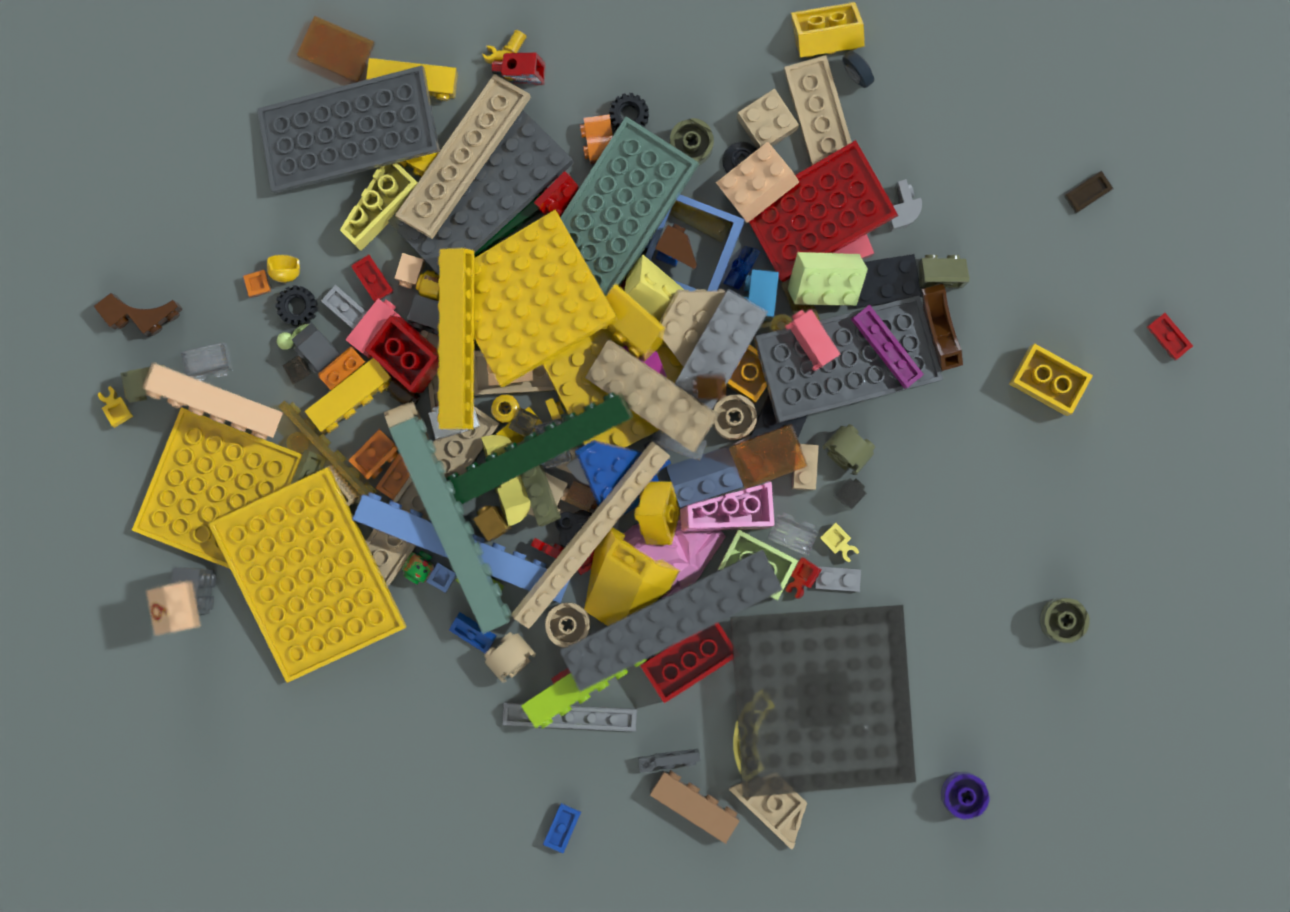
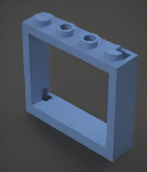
(727, 251)

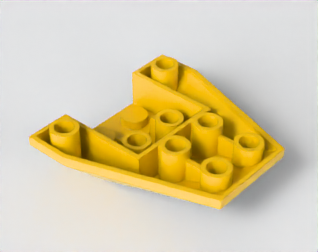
(624, 579)

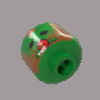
(418, 567)

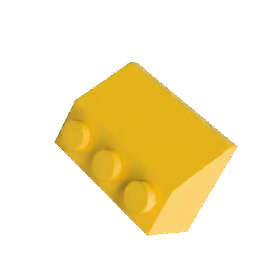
(828, 29)
(634, 325)

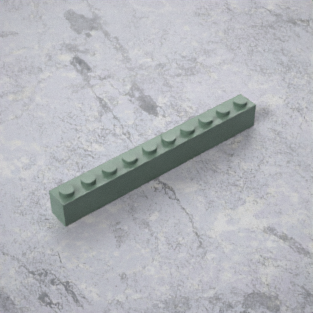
(450, 524)

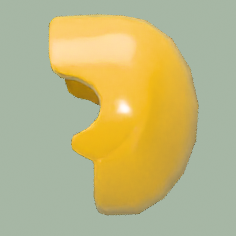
(283, 268)

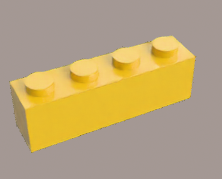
(440, 79)
(348, 396)

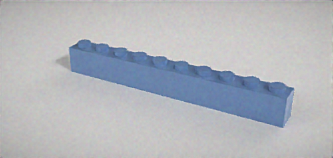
(421, 532)

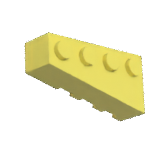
(378, 204)
(650, 287)

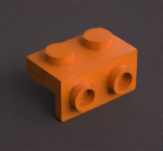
(341, 368)
(374, 454)

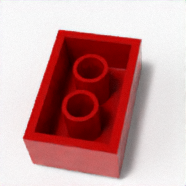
(405, 354)

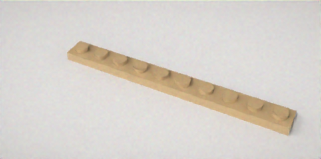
(590, 535)

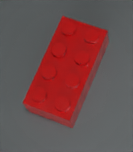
(688, 661)

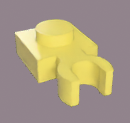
(837, 540)

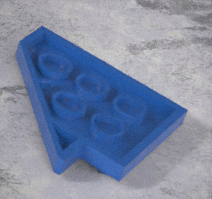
(605, 467)

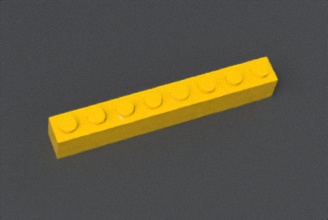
(456, 339)

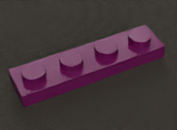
(887, 346)

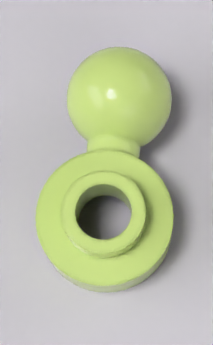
(284, 339)

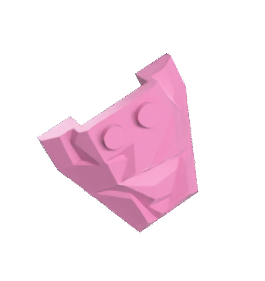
(688, 552)

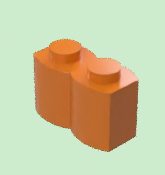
(598, 135)

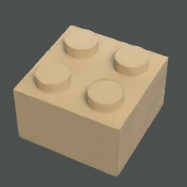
(767, 120)

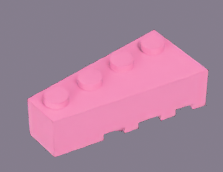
(734, 511)

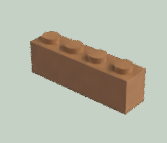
(694, 806)

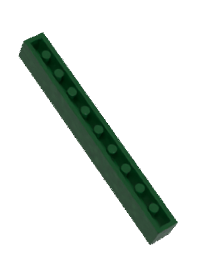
(540, 448)

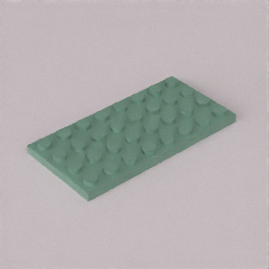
(625, 201)

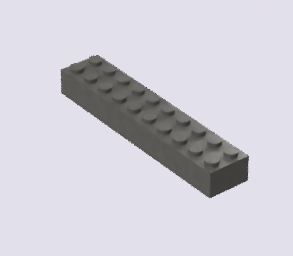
(671, 620)

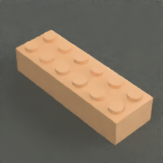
(213, 400)

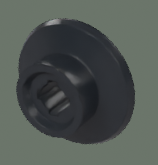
(734, 151)

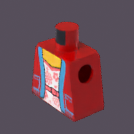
(521, 68)

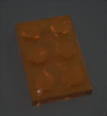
(335, 49)
(768, 456)

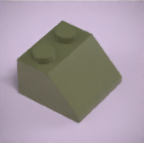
(949, 271)

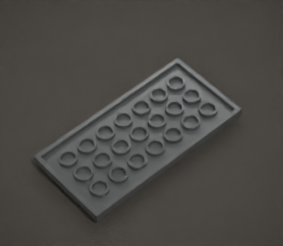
(348, 129)
(509, 180)
(855, 373)

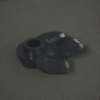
(577, 521)

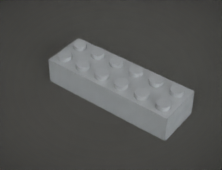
(723, 342)

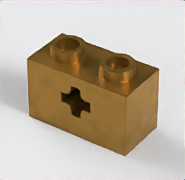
(491, 522)

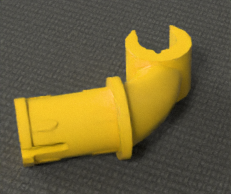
(512, 47)

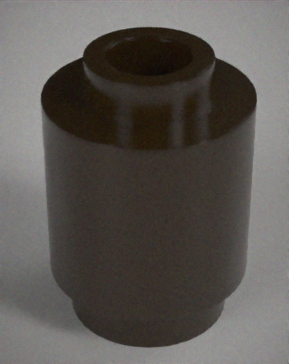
(401, 393)

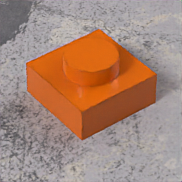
(257, 283)

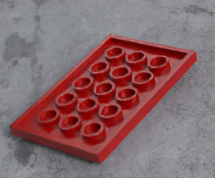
(825, 211)

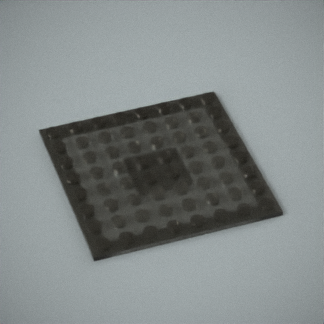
(822, 700)

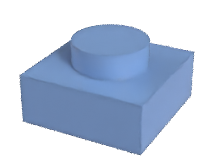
(441, 577)

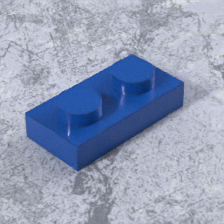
(472, 633)
(562, 828)

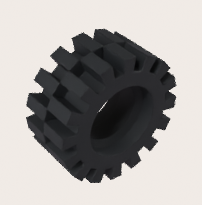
(628, 100)
(283, 305)

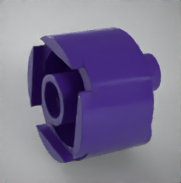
(977, 792)

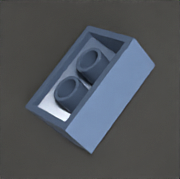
(705, 478)

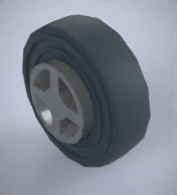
(858, 69)

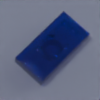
(741, 267)

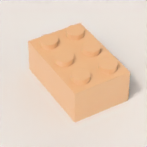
(757, 182)

